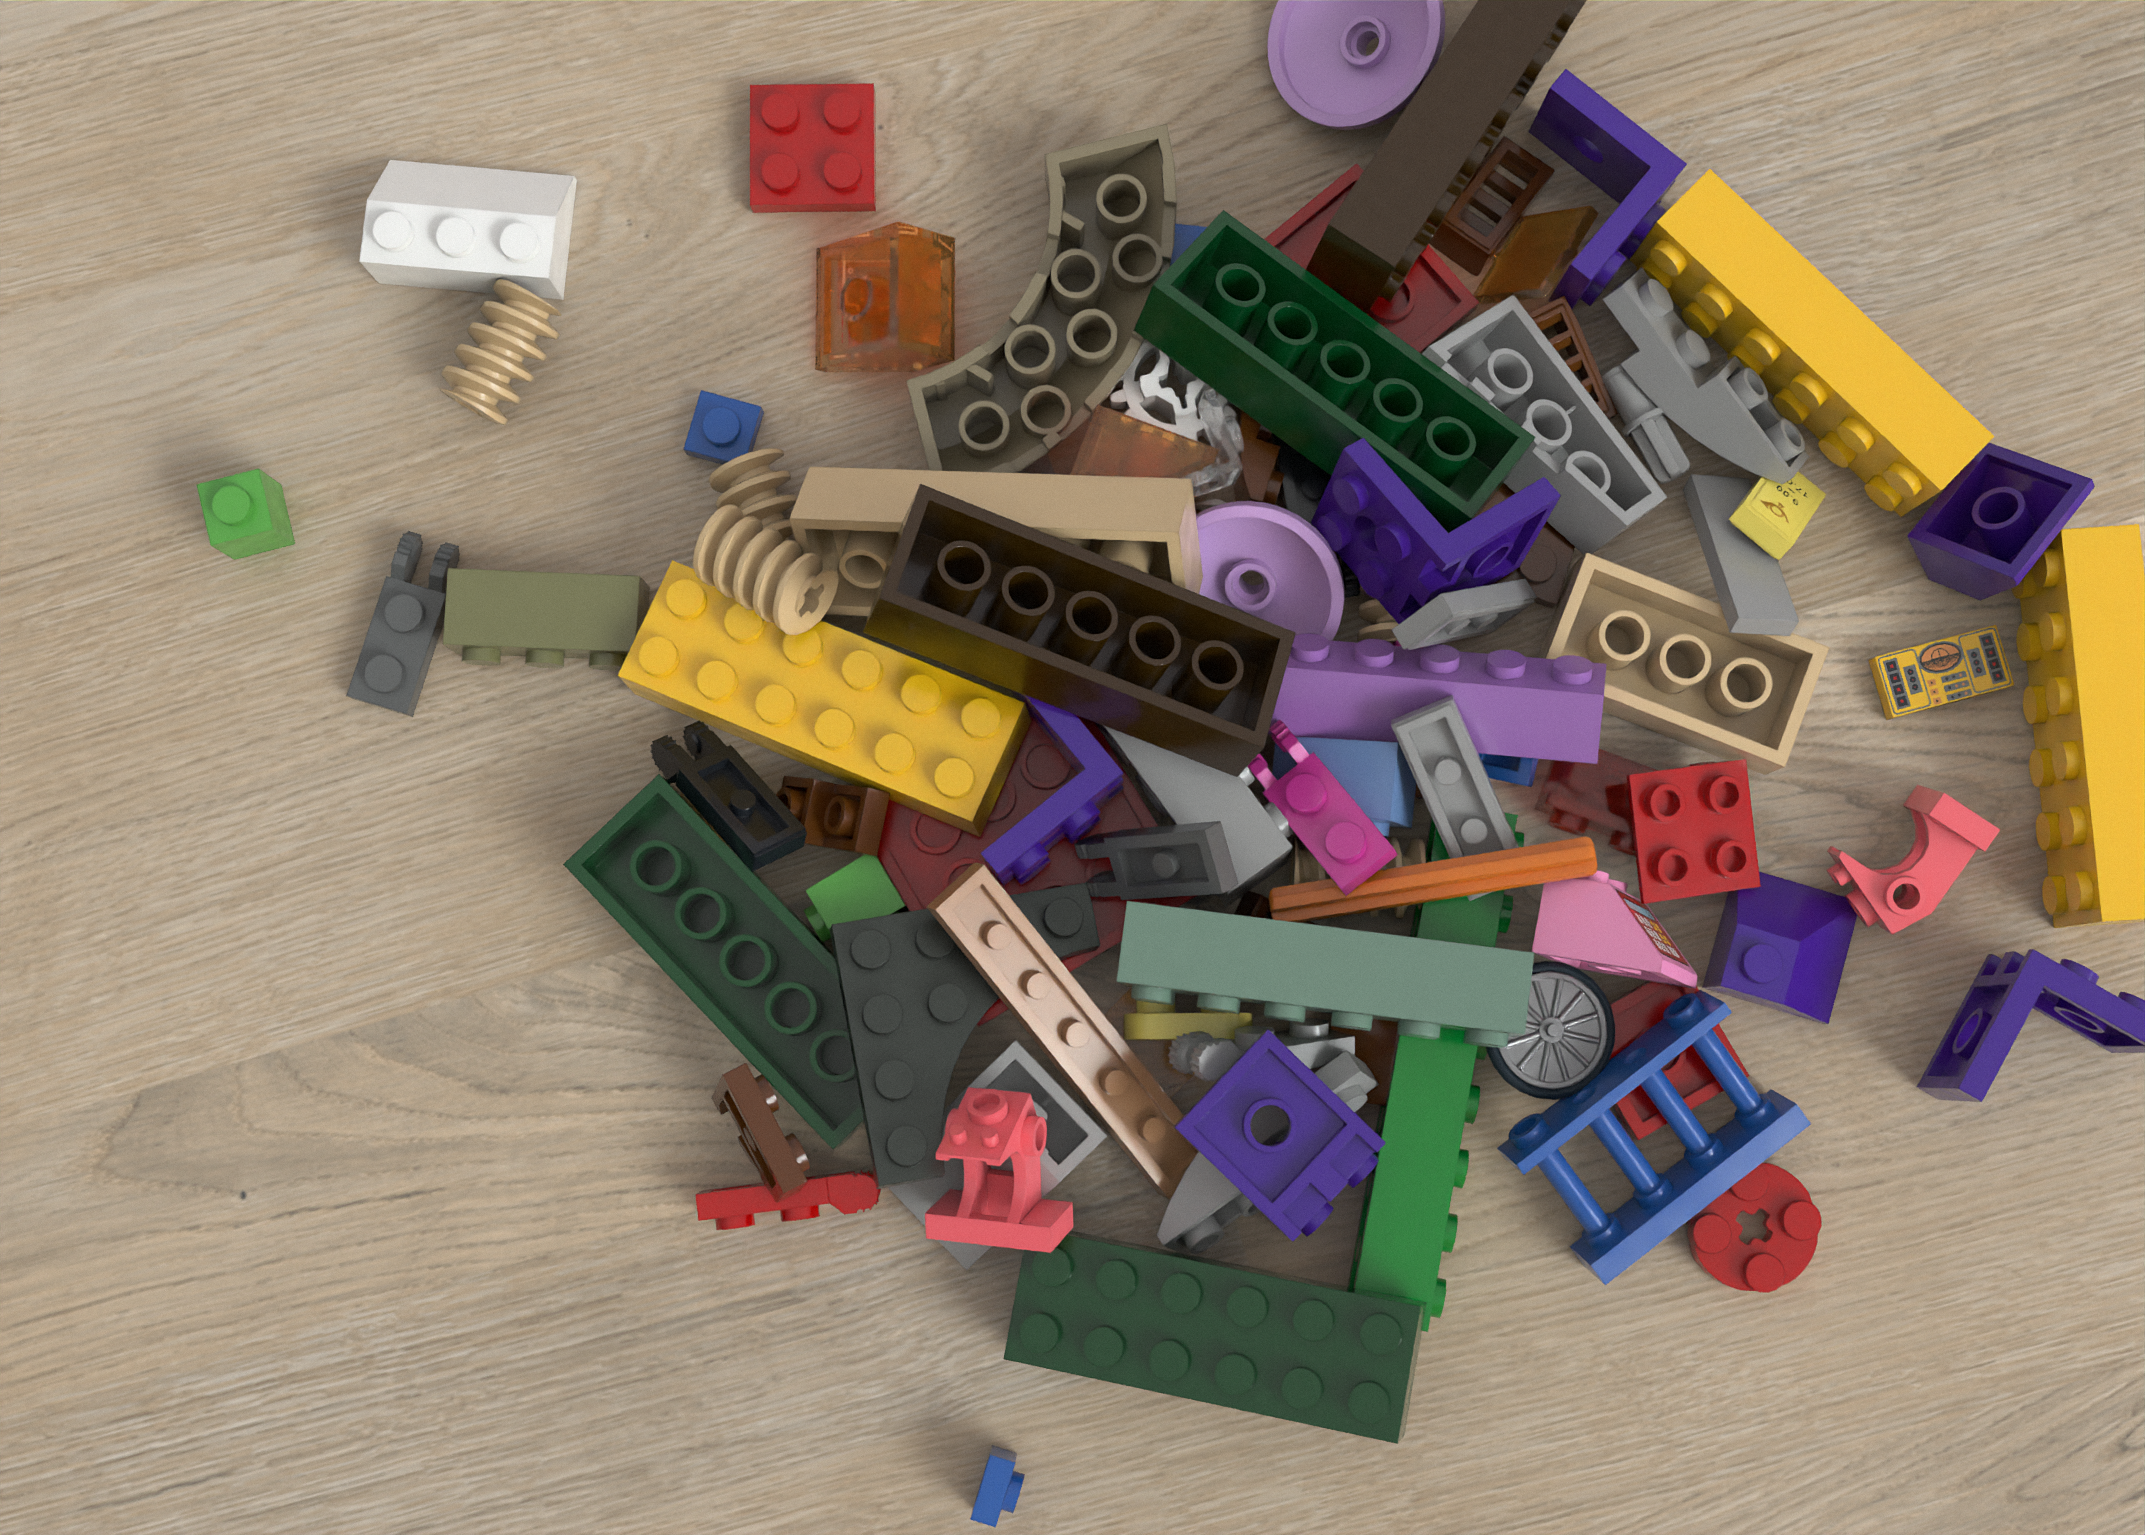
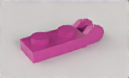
(1323, 814)

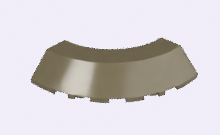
(1076, 319)

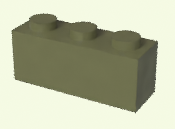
(543, 616)

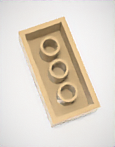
(1681, 667)

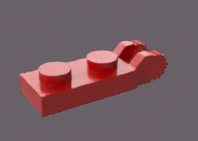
(736, 1205)

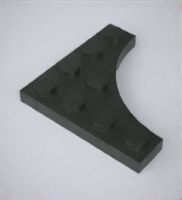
(913, 1007)

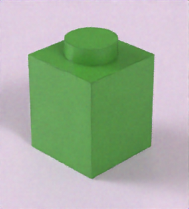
(245, 514)
(853, 894)

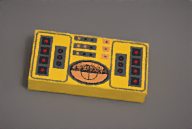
(1941, 672)

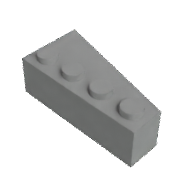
(1575, 444)

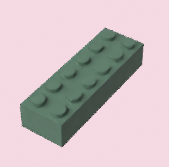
(1325, 971)

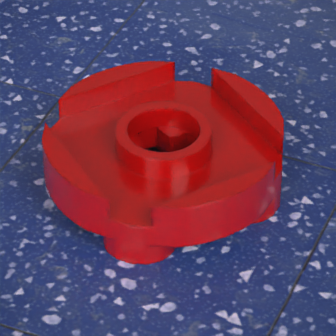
(1760, 1263)

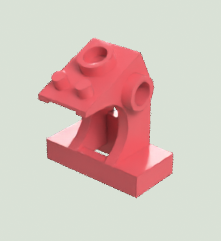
(1943, 845)
(997, 1204)

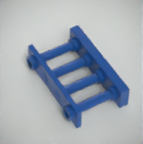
(1710, 1160)

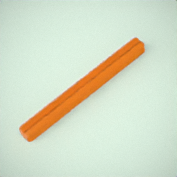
(1437, 881)

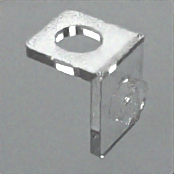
(1223, 435)

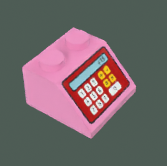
(1607, 931)

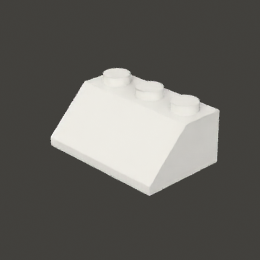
(468, 228)

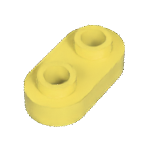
(1162, 1023)

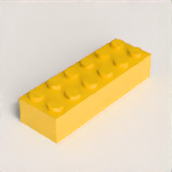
(1809, 347)
(828, 701)
(2088, 720)

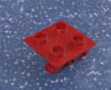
(1693, 830)

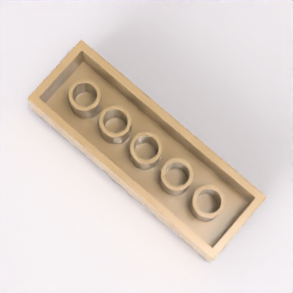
(857, 513)

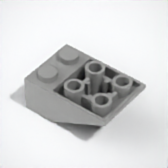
(1069, 1138)

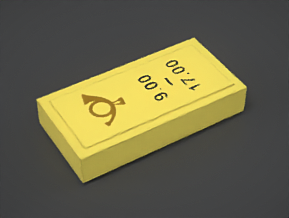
(1777, 512)

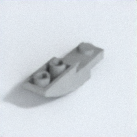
(1715, 406)
(1210, 1202)

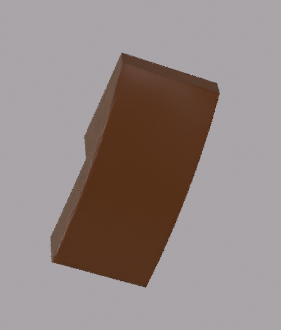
(1258, 478)
(837, 814)

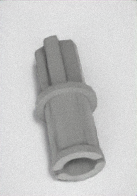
(1646, 426)

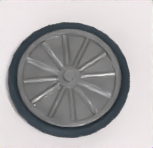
(1565, 1035)

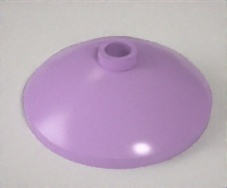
(1323, 61)
(1299, 569)

